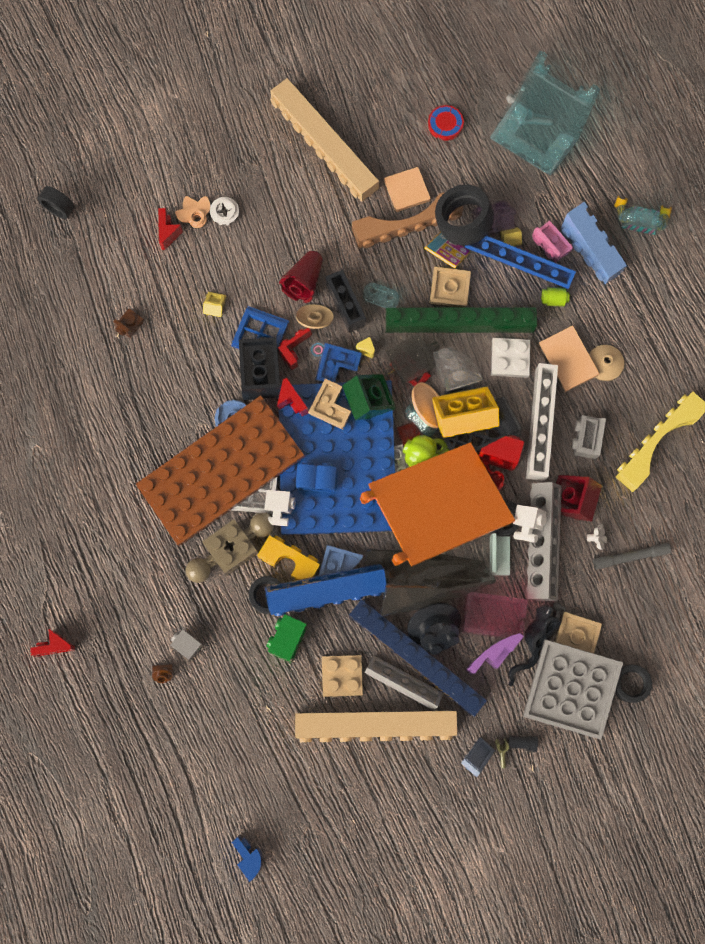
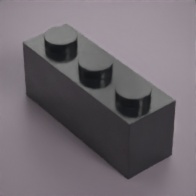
(345, 301)

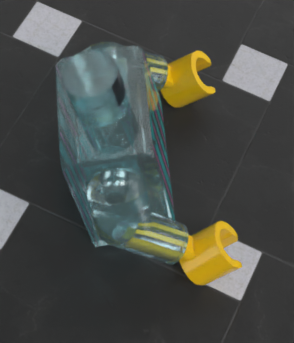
(640, 218)

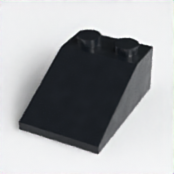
(259, 368)

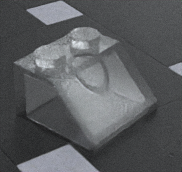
(455, 368)

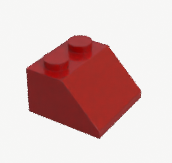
(503, 452)

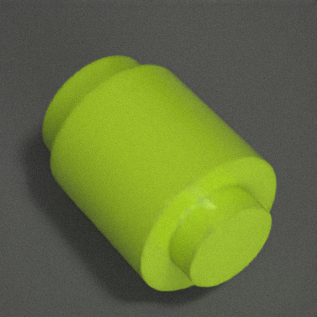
(555, 296)

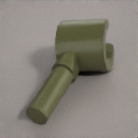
(502, 749)

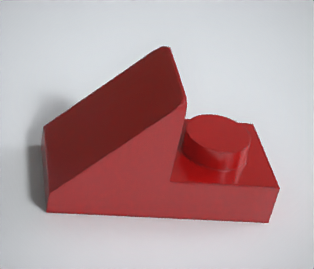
(167, 232)
(289, 395)
(57, 645)

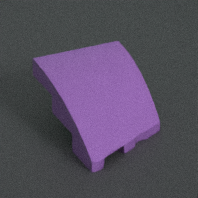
(495, 654)

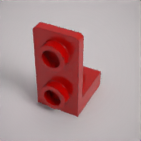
(284, 350)

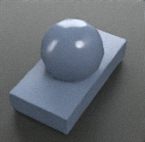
(478, 757)

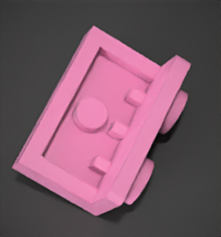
(551, 241)

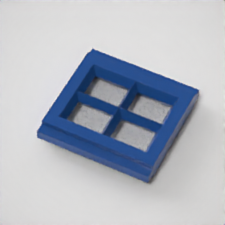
(260, 325)

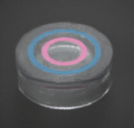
(316, 350)

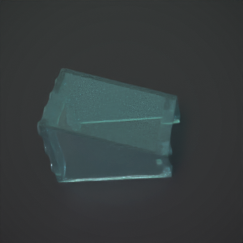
(544, 117)

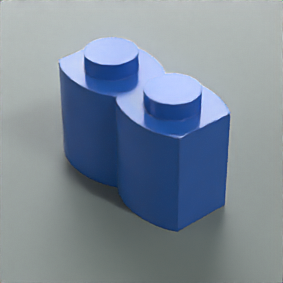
(315, 477)

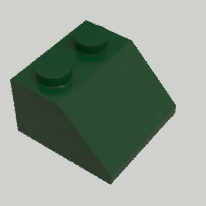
(368, 396)

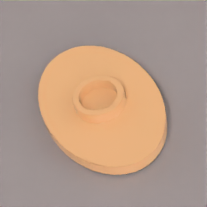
(423, 403)

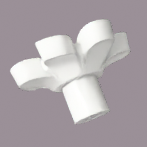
(598, 537)

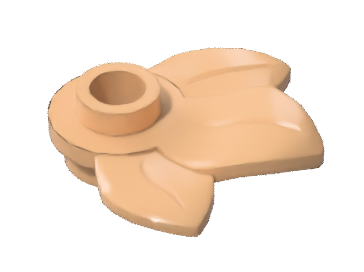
(193, 210)

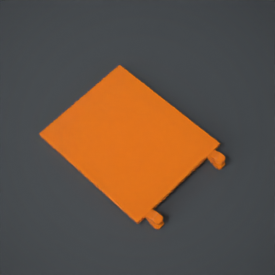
(439, 504)

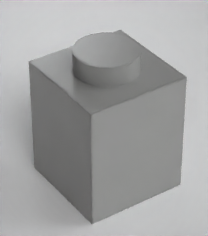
(186, 644)

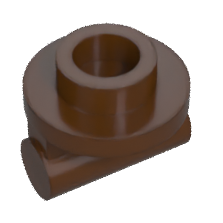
(162, 673)

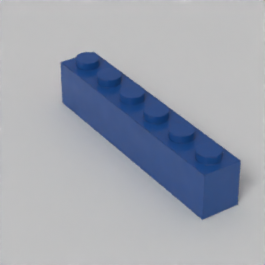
(524, 261)
(325, 589)

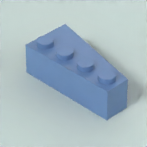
(592, 244)

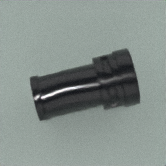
(529, 743)

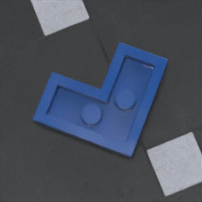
(336, 357)

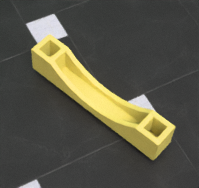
(638, 468)

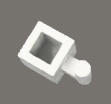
(279, 503)
(529, 519)

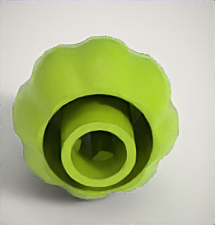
(419, 449)

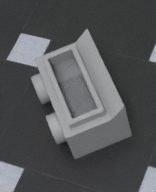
(589, 437)

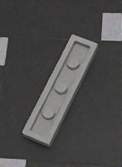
(404, 683)

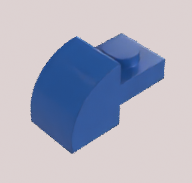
(251, 861)

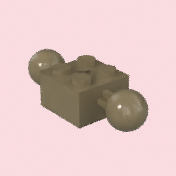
(199, 569)

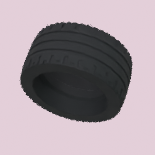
(455, 198)

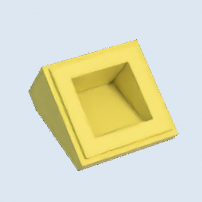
(214, 304)

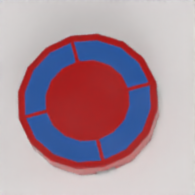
(445, 122)

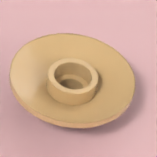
(314, 316)
(610, 370)

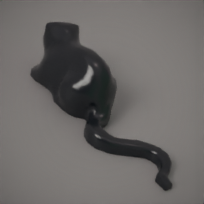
(534, 635)

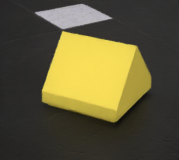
(512, 237)
(366, 348)

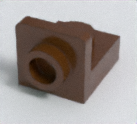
(128, 323)

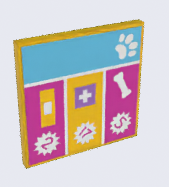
(447, 251)

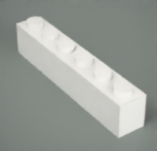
(542, 422)

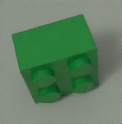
(287, 638)

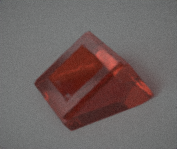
(407, 432)

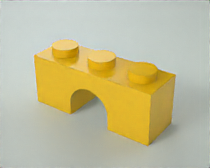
(275, 550)

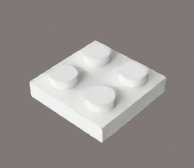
(510, 357)

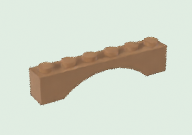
(372, 230)

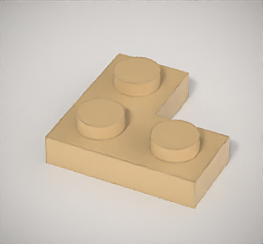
(325, 407)

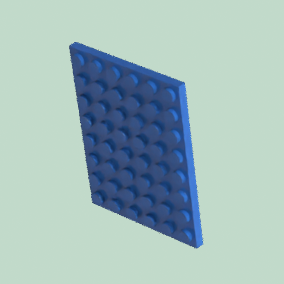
(360, 454)

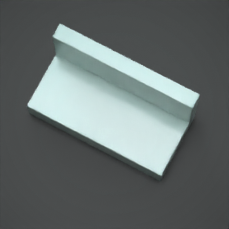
(499, 555)

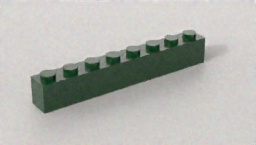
(460, 320)

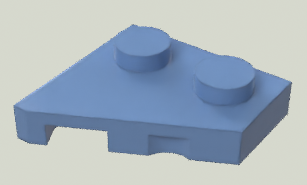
(338, 560)

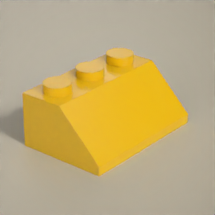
(466, 411)

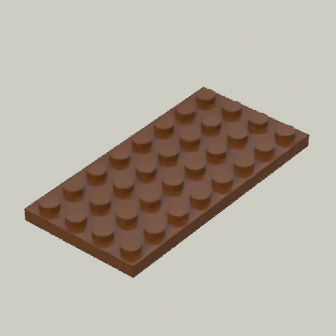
(219, 470)

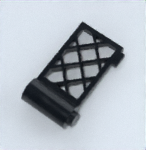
(507, 426)

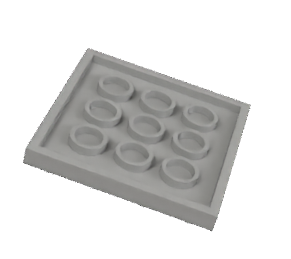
(573, 689)

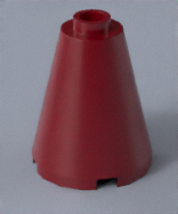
(302, 278)

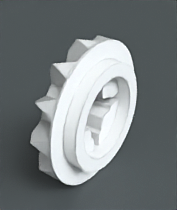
(229, 204)

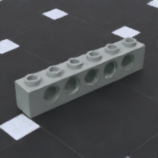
(550, 549)

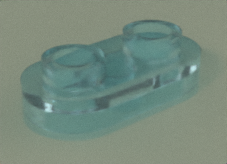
(380, 297)
(413, 416)

